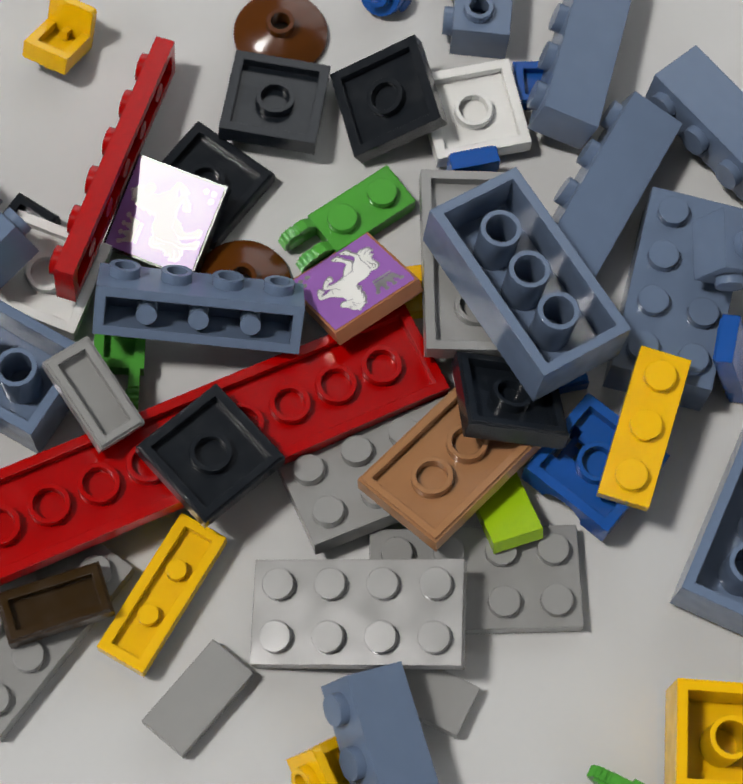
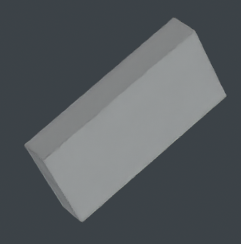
(93, 394)
(198, 698)
(441, 698)

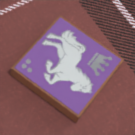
(356, 288)

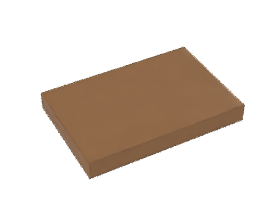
(439, 477)

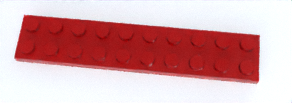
(299, 401)

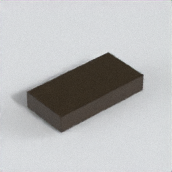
(55, 605)

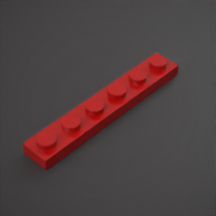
(108, 180)

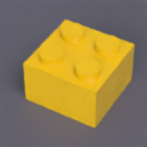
(703, 732)

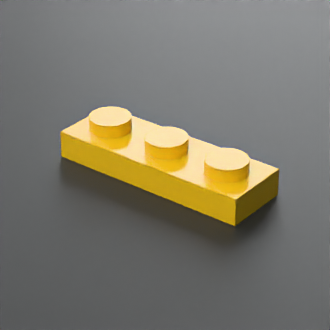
(643, 428)
(162, 594)

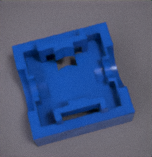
(578, 480)

